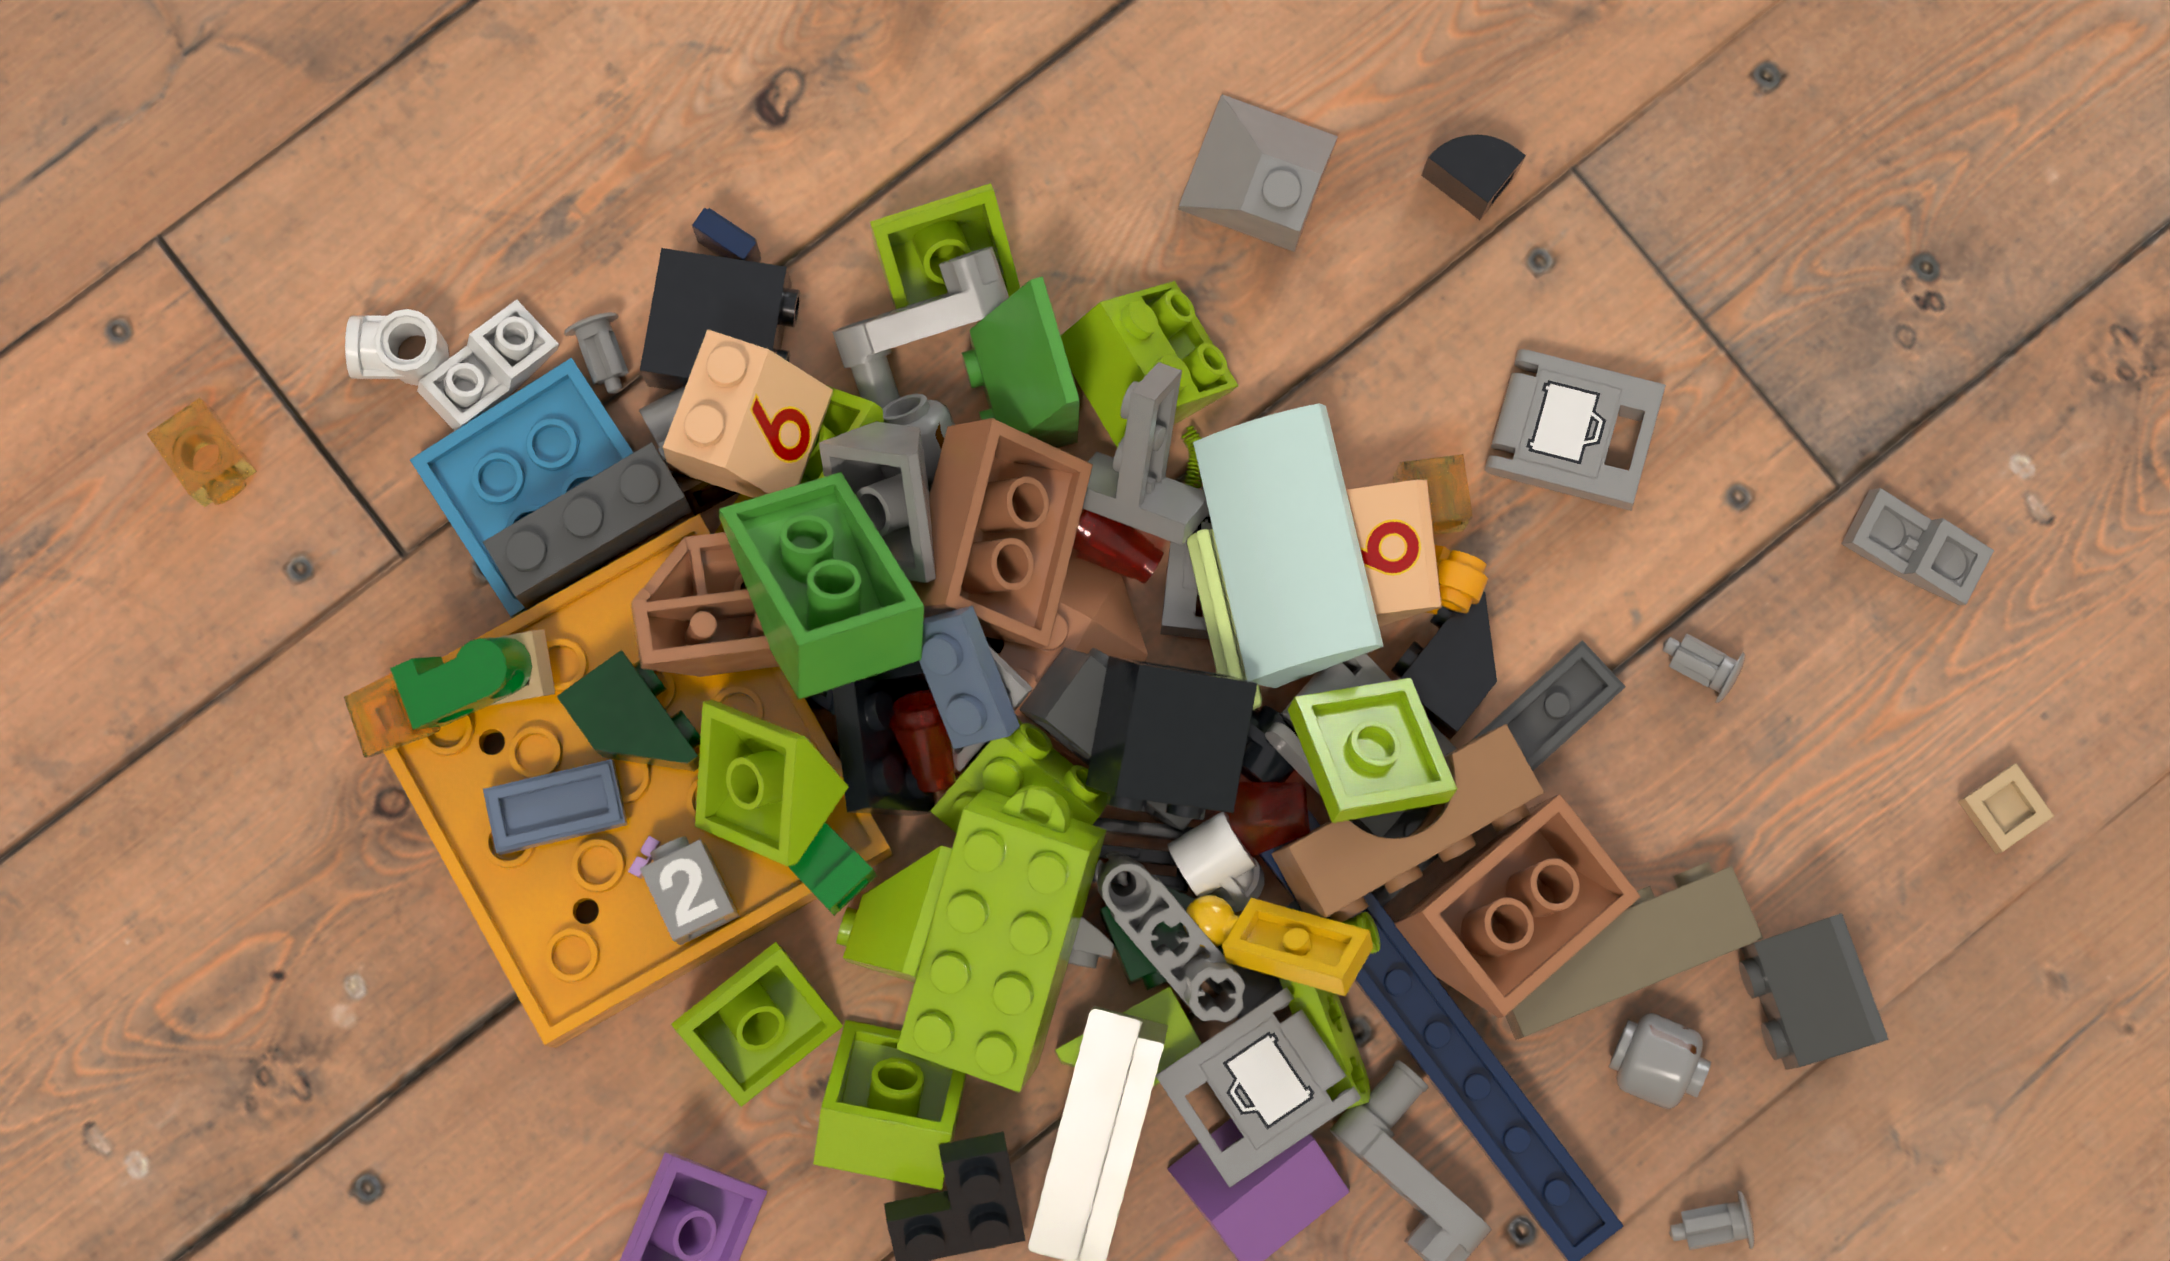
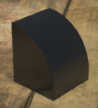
(1473, 170)

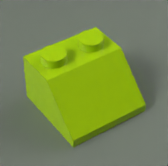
(887, 1109)

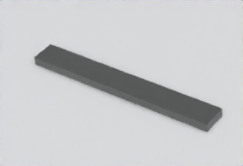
(1539, 723)

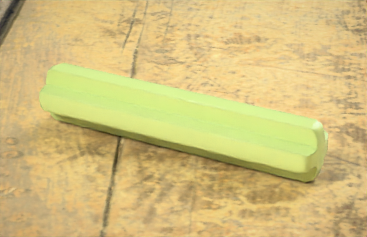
(1216, 607)

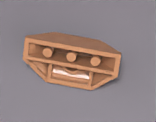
(699, 614)
(1090, 615)

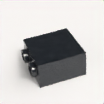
(718, 295)
(1170, 737)

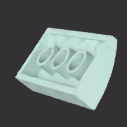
(1287, 545)

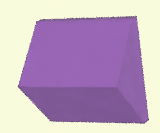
(1266, 1205)
(693, 1214)

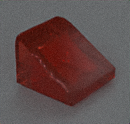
(1269, 814)

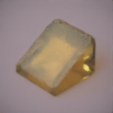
(382, 718)

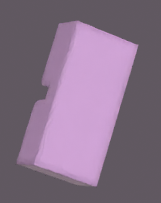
(649, 845)

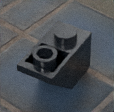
(1453, 668)

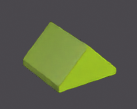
(922, 237)
(762, 784)
(757, 1024)

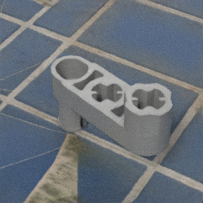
(973, 292)
(1138, 912)
(1449, 1226)

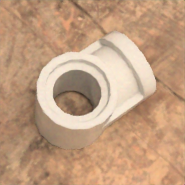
(375, 341)
(1218, 863)

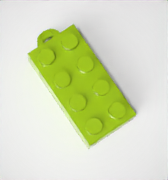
(1002, 935)

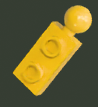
(1285, 942)

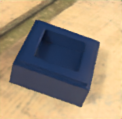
(725, 237)

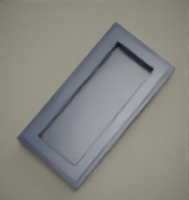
(555, 807)

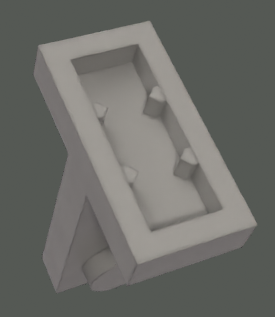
(1134, 482)

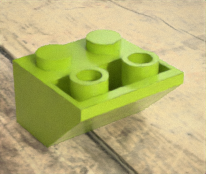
(1128, 337)

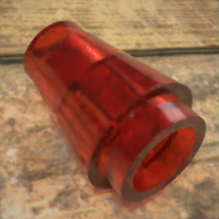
(1116, 547)
(924, 741)

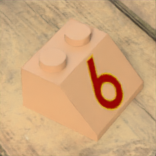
(745, 418)
(1397, 548)

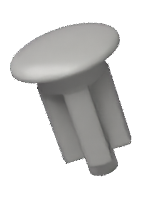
(600, 349)
(1704, 664)
(1715, 1225)

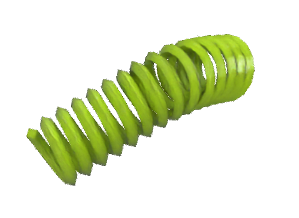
(1193, 465)

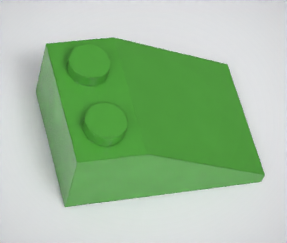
(1025, 367)
(824, 585)

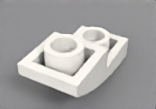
(490, 367)

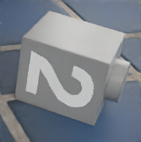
(688, 889)

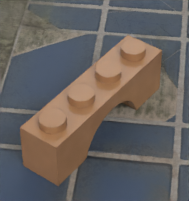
(1342, 863)

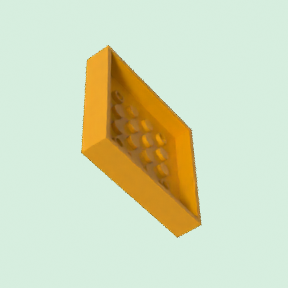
(529, 898)

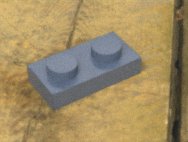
(965, 679)

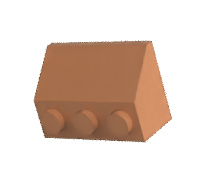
(1003, 529)
(1518, 908)

